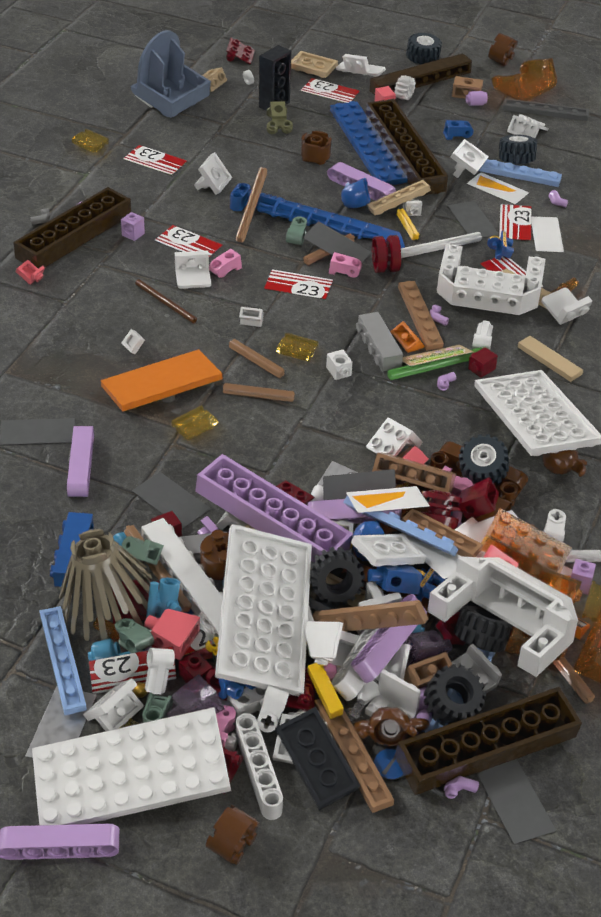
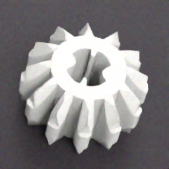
(405, 87)

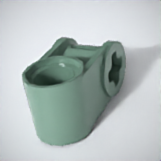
(296, 231)
(133, 636)
(156, 707)

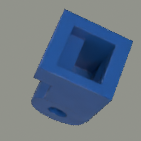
(457, 128)

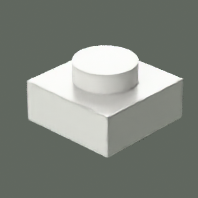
(133, 341)

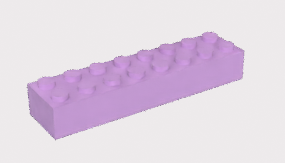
(268, 507)

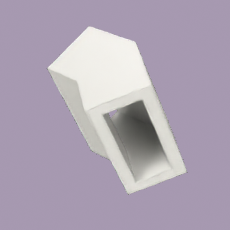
(251, 316)

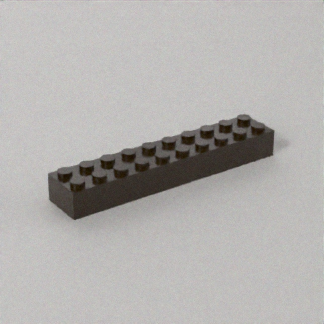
(406, 145)

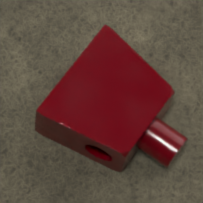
(478, 499)

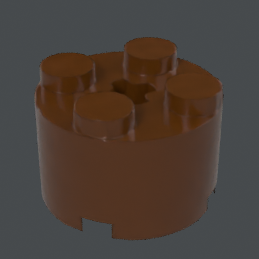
(502, 49)
(316, 147)
(214, 554)
(232, 833)

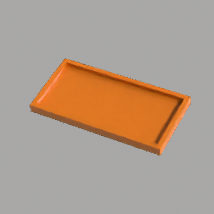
(161, 380)

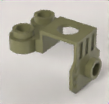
(278, 113)

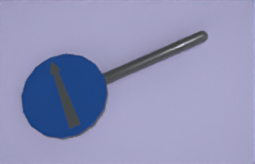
(390, 769)

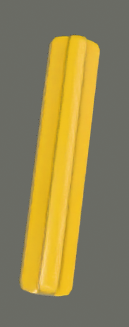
(407, 223)

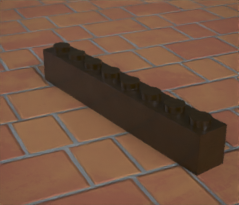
(426, 73)

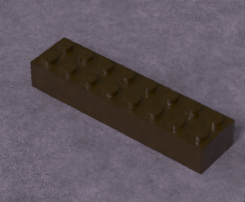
(72, 228)
(487, 740)

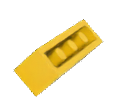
(325, 690)

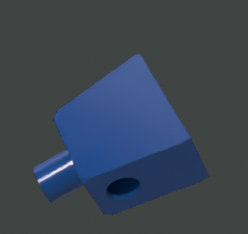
(396, 578)

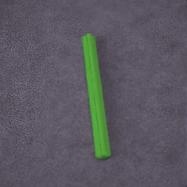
(428, 366)

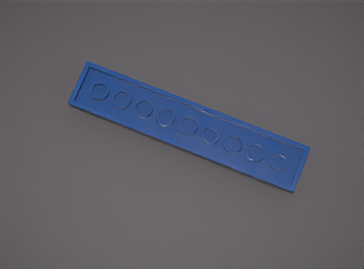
(368, 143)

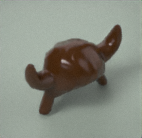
(564, 462)
(390, 726)

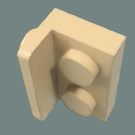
(216, 77)

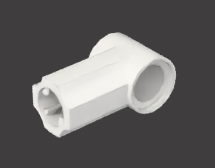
(483, 336)
(159, 663)

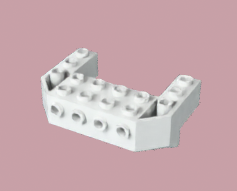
(488, 288)
(515, 599)

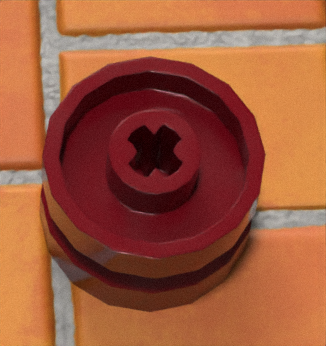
(386, 254)

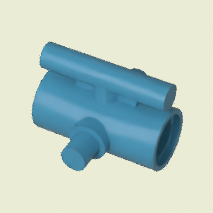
(163, 598)

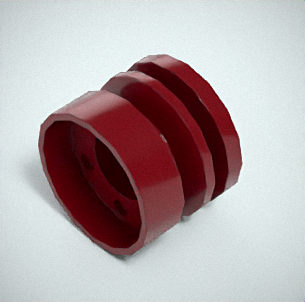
(441, 507)

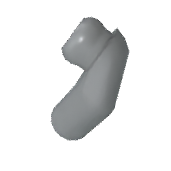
(42, 218)

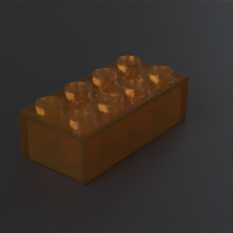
(525, 543)

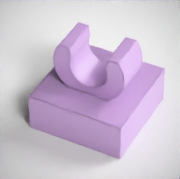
(208, 527)

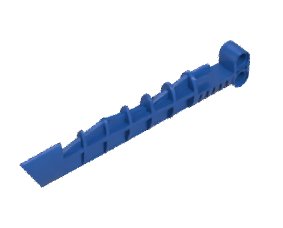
(283, 208)

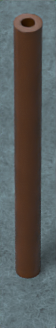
(166, 301)

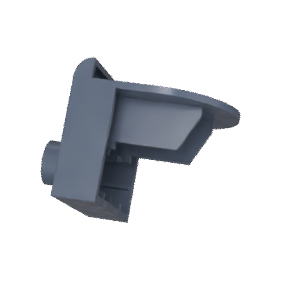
(165, 79)

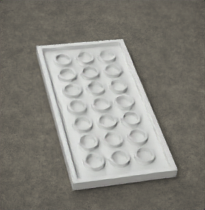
(538, 413)
(264, 611)
(130, 769)

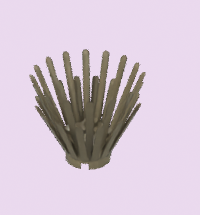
(97, 561)

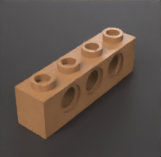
(416, 472)

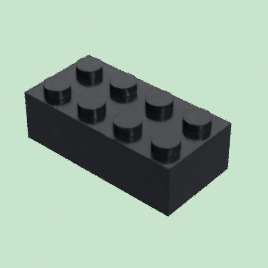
(274, 76)

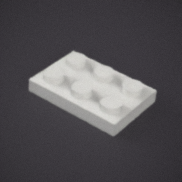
(388, 549)

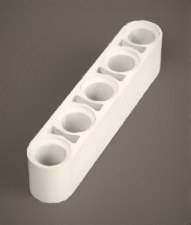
(346, 680)
(259, 774)

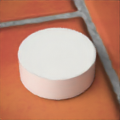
(248, 77)

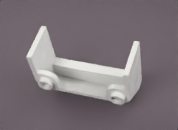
(332, 646)

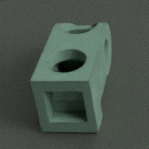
(143, 550)

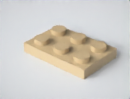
(313, 64)

